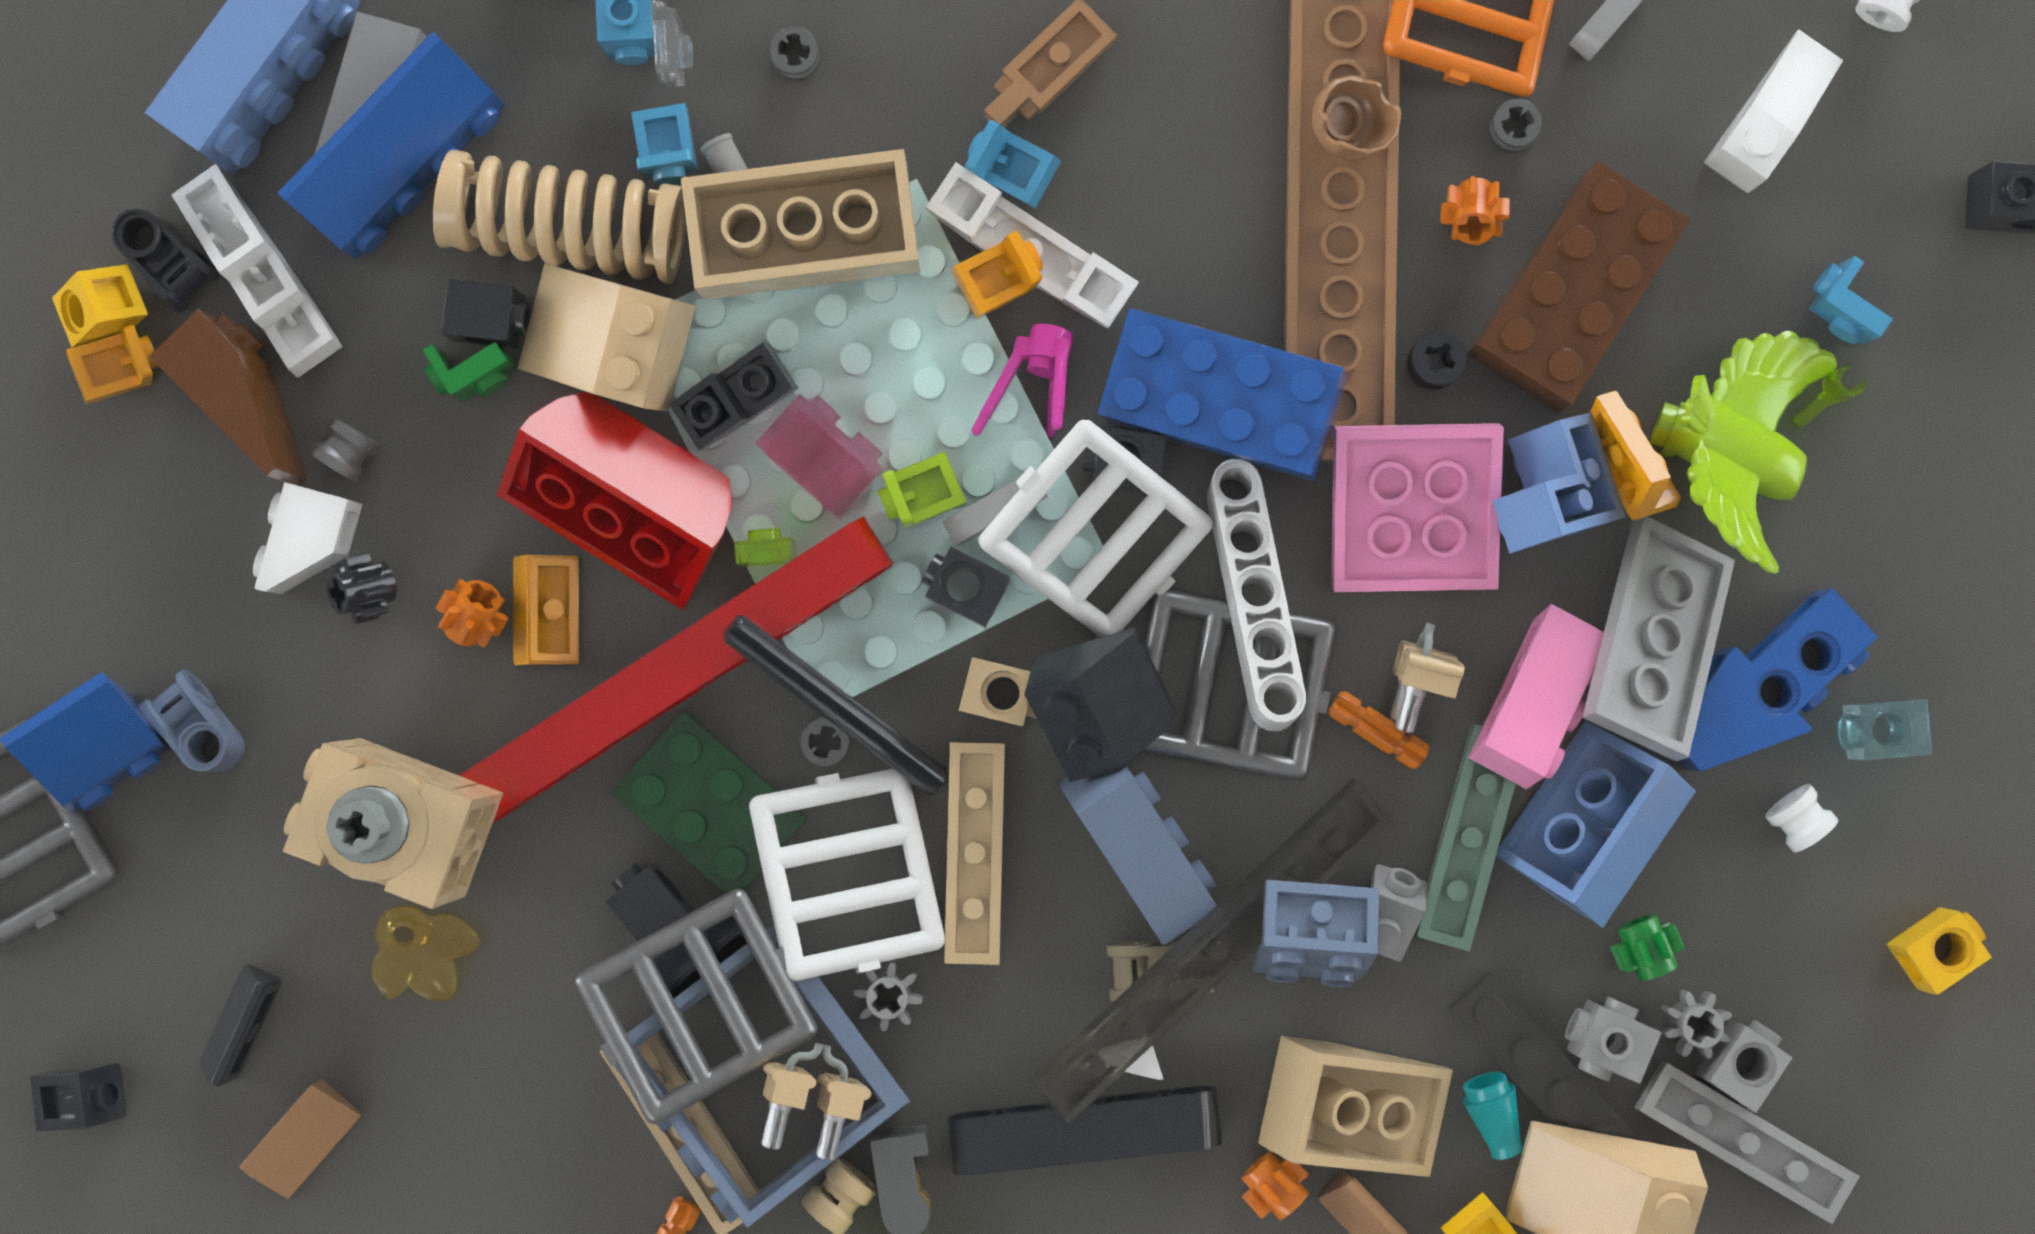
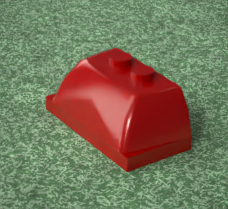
(619, 493)

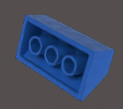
(392, 148)

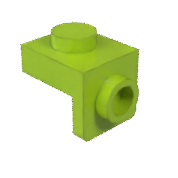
(921, 491)

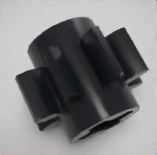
(361, 588)

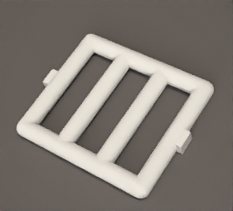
(1121, 465)
(776, 859)

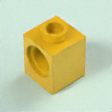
(99, 304)
(1917, 956)

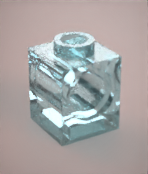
(1907, 723)

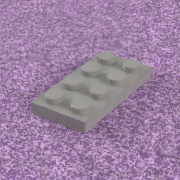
(1659, 639)

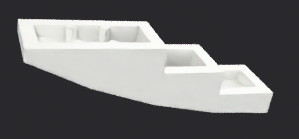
(256, 270)

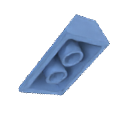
(1595, 822)

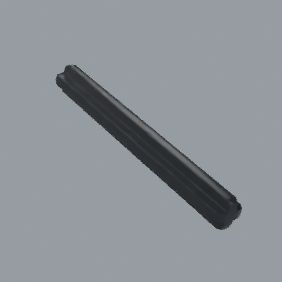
(834, 704)

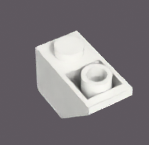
(305, 537)

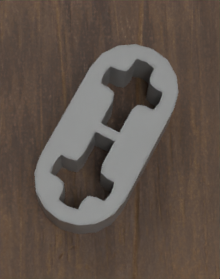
(1602, 26)
(975, 518)

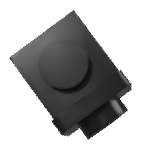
(78, 1098)

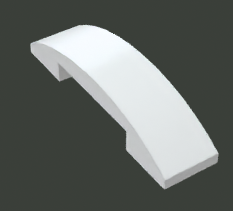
(1068, 273)

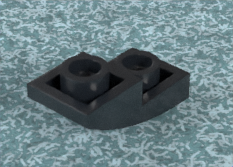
(733, 396)

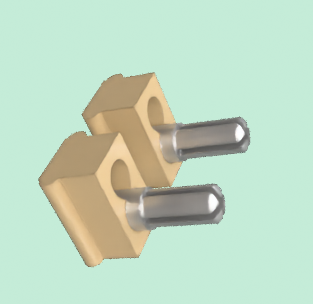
(1419, 671)
(789, 1087)

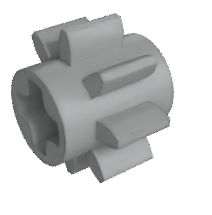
(887, 1010)
(1713, 1027)

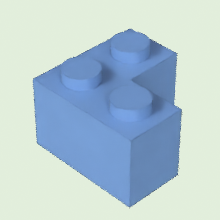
(1563, 484)

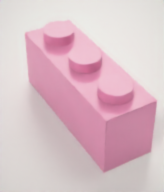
(1539, 699)

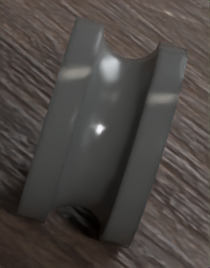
(780, 61)
(1523, 109)
(835, 755)

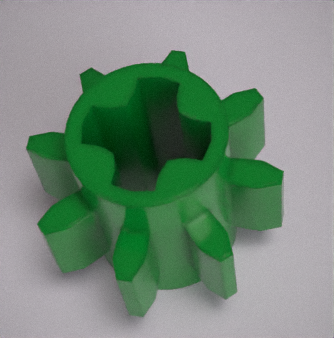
(1647, 947)

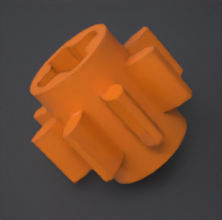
(1475, 211)
(471, 613)
(1274, 1186)

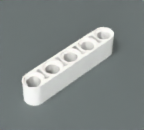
(1262, 569)

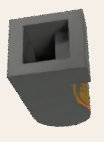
(902, 1198)

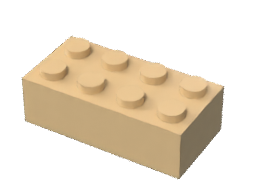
(800, 224)

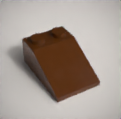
(235, 389)

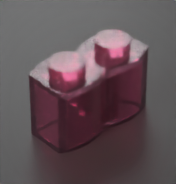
(821, 455)

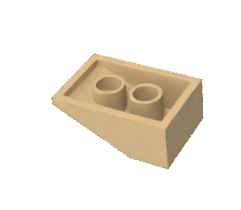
(606, 338)
(1354, 1108)
(1604, 1185)

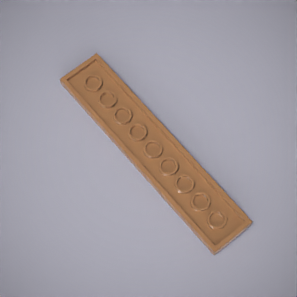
(1342, 214)

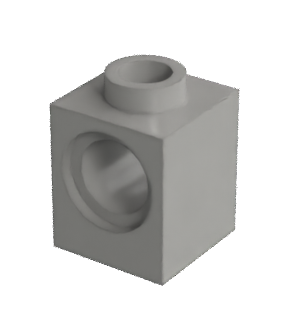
(1753, 1087)

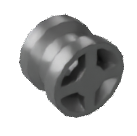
(344, 448)

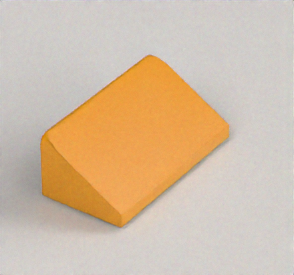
(546, 610)

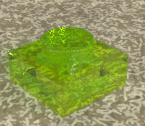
(765, 548)

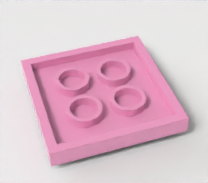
(1416, 507)

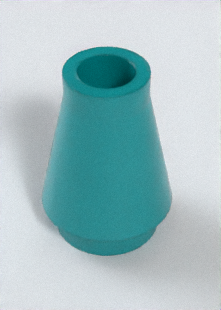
(1494, 1111)

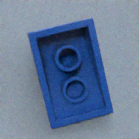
(87, 743)

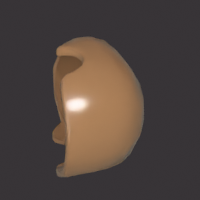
(1354, 118)

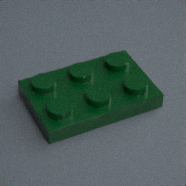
(699, 801)

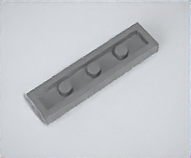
(1747, 1142)

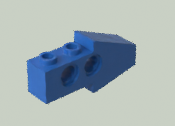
(1732, 713)

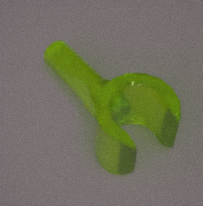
(1832, 392)

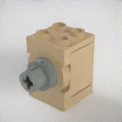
(391, 821)

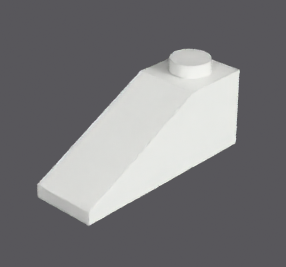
(1774, 113)

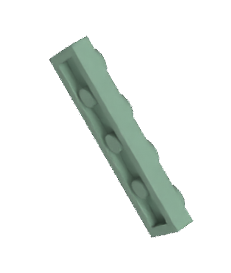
(1465, 852)

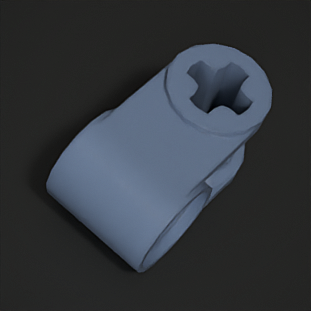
(186, 717)

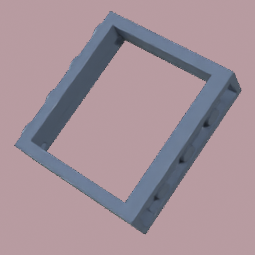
(850, 1042)

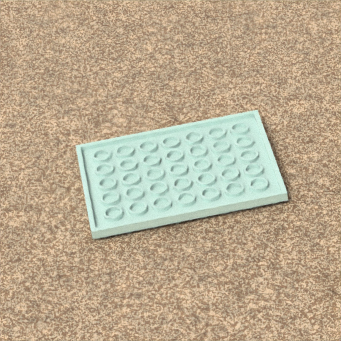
(911, 377)

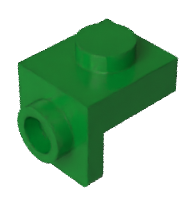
(479, 374)

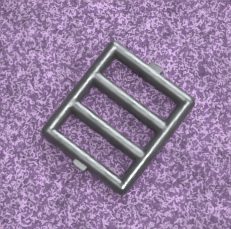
(1245, 754)
(74, 829)
(639, 959)

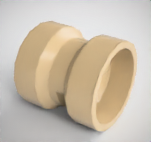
(839, 1196)

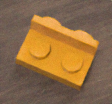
(1635, 466)

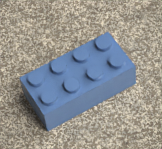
(246, 74)

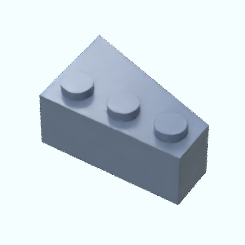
(1143, 849)

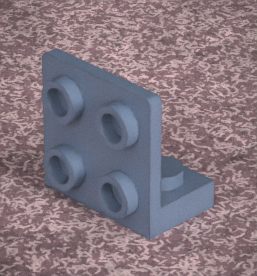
(1318, 932)

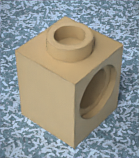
(975, 698)

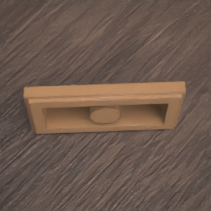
(301, 1139)
(1357, 1208)

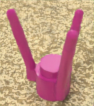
(1047, 357)

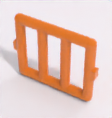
(1460, 68)

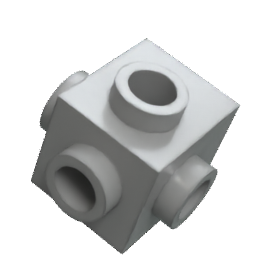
(1629, 1043)

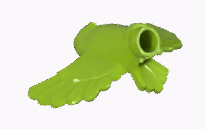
(1735, 438)

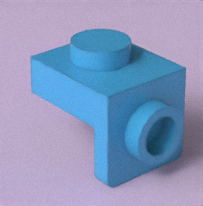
(625, 30)
(664, 143)
(1011, 164)
(1848, 314)

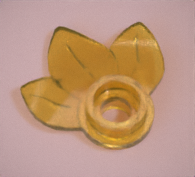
(426, 959)

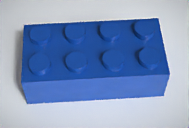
(1222, 394)

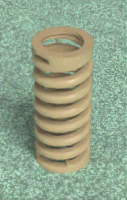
(453, 198)

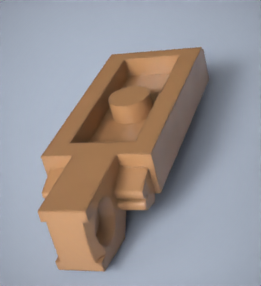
(1050, 64)

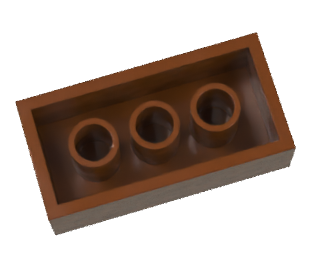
(1578, 287)

